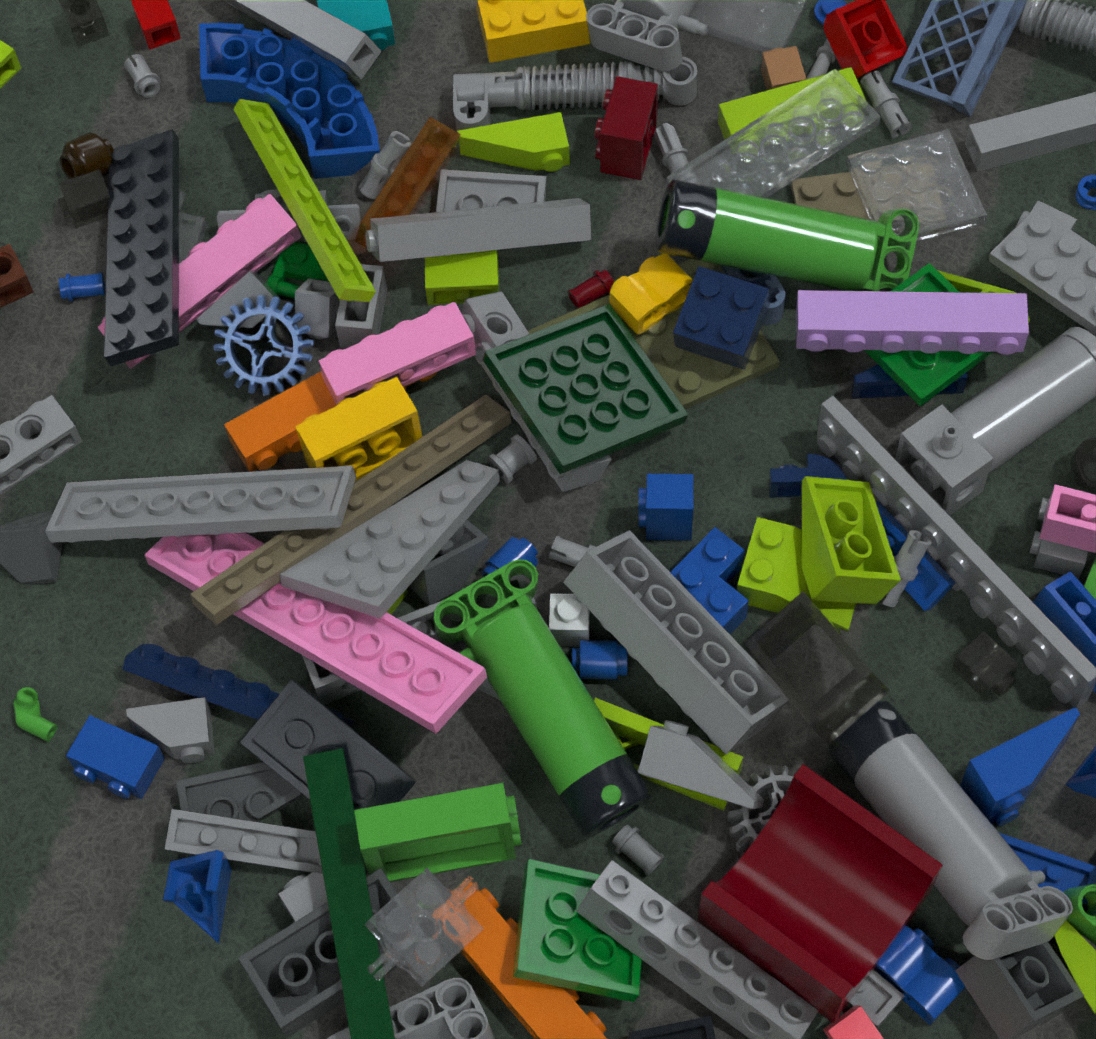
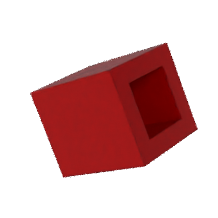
(156, 22)

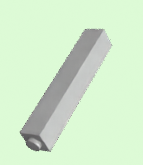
(316, 29)
(1032, 132)
(479, 229)

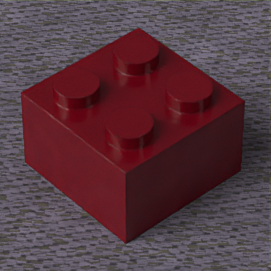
(627, 127)

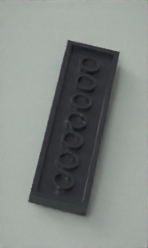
(143, 249)

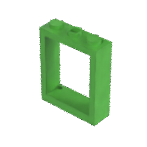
(439, 832)

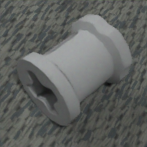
(512, 458)

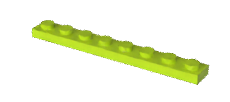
(304, 202)

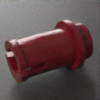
(591, 289)

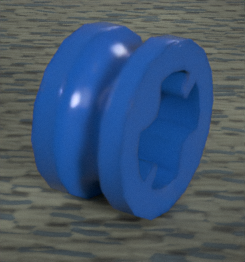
(1081, 193)

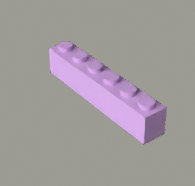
(911, 321)

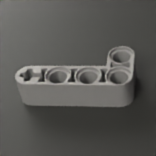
(439, 1015)

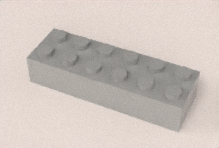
(676, 641)

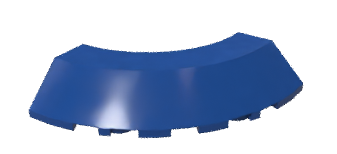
(300, 88)

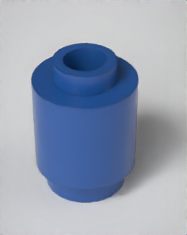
(511, 551)
(600, 659)

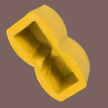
(650, 293)

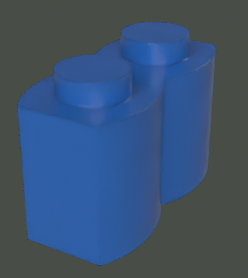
(920, 974)

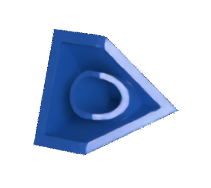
(200, 889)

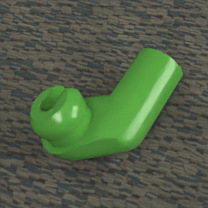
(29, 716)

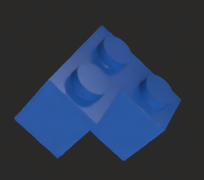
(707, 574)

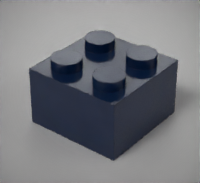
(721, 317)

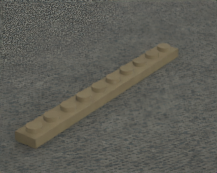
(369, 497)

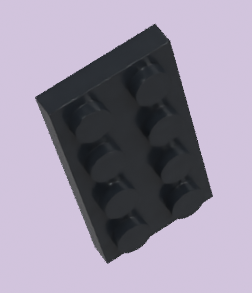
(304, 726)

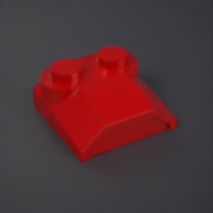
(864, 36)

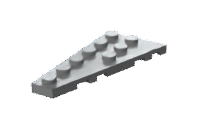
(386, 553)

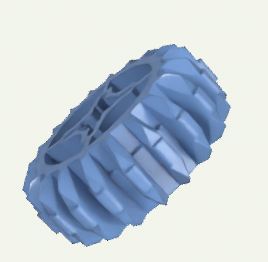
(259, 362)

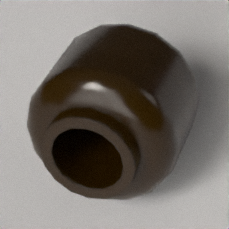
(86, 155)

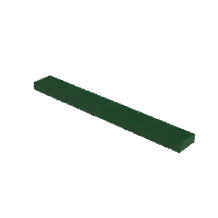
(347, 895)

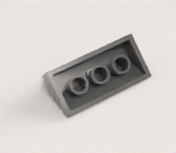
(300, 967)

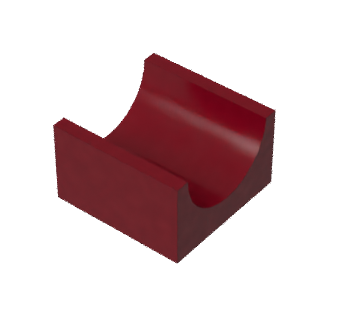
(819, 894)

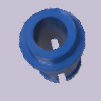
(81, 286)

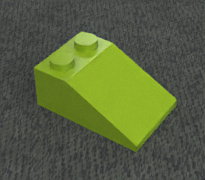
(844, 543)
(775, 575)

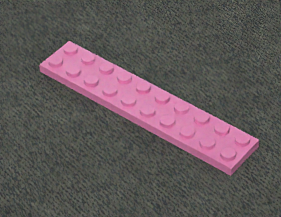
(371, 653)

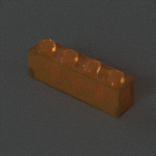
(413, 175)

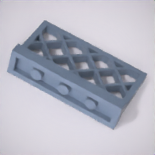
(981, 62)

